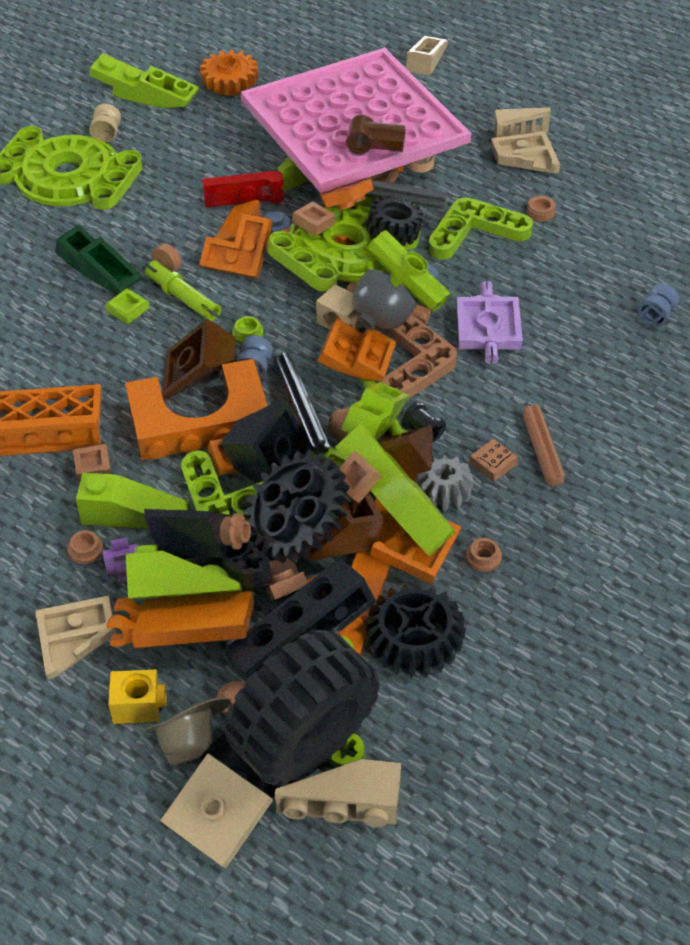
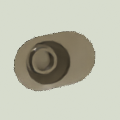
(189, 732)

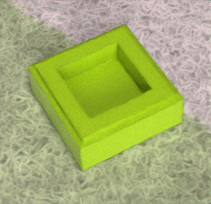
(127, 306)

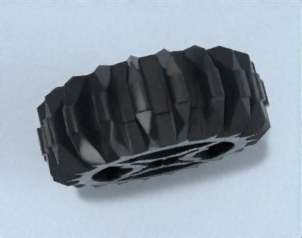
(416, 642)

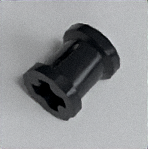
(418, 417)

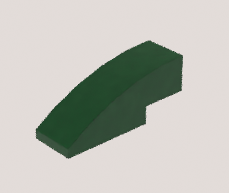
(96, 260)

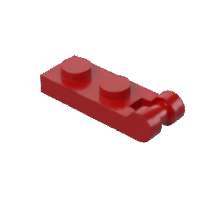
(243, 188)

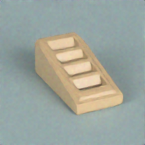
(424, 59)
(510, 117)

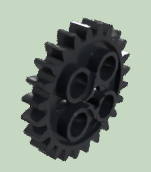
(297, 506)

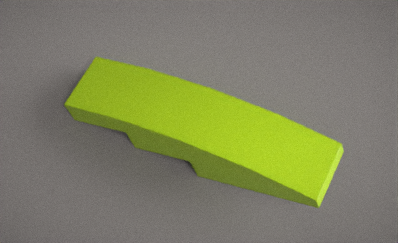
(399, 493)

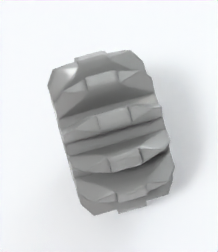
(447, 482)

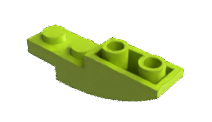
(147, 87)

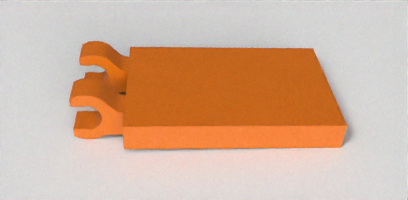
(182, 619)

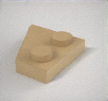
(526, 151)

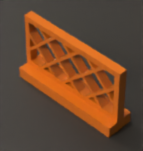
(49, 434)

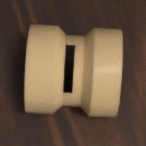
(105, 122)

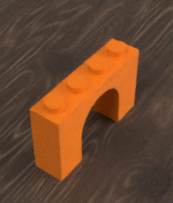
(166, 433)

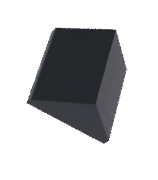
(187, 532)

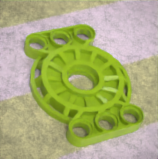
(96, 163)
(324, 254)

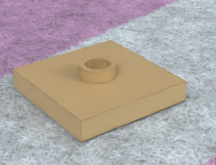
(216, 810)

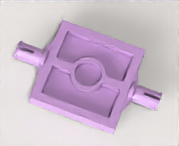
(488, 323)

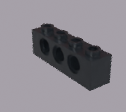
(323, 604)

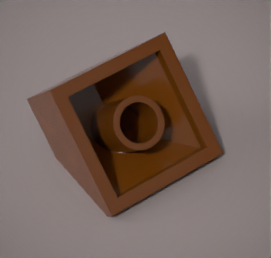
(197, 357)

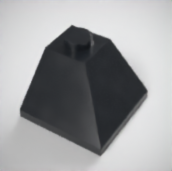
(264, 439)

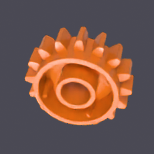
(229, 73)

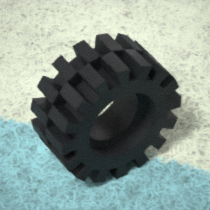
(397, 217)

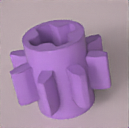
(116, 558)

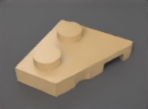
(72, 632)

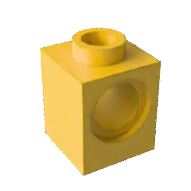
(129, 684)

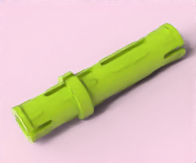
(173, 284)

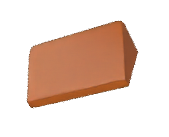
(230, 226)

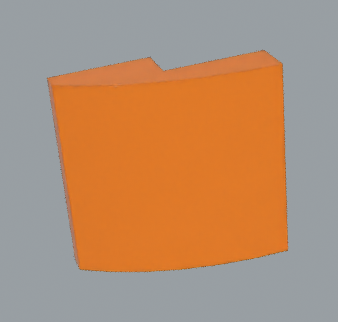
(357, 353)

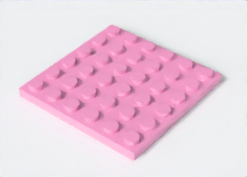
(314, 111)

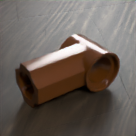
(367, 135)

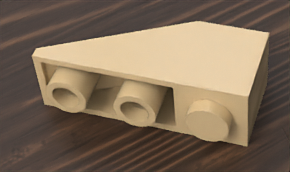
(352, 792)

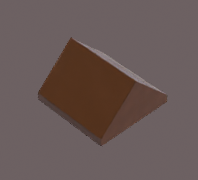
(411, 449)

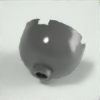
(381, 303)

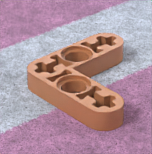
(424, 358)

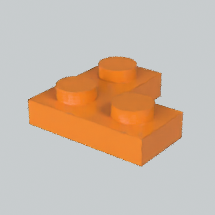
(245, 254)

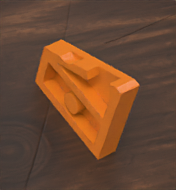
(347, 195)

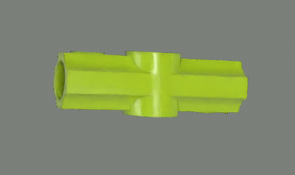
(409, 271)

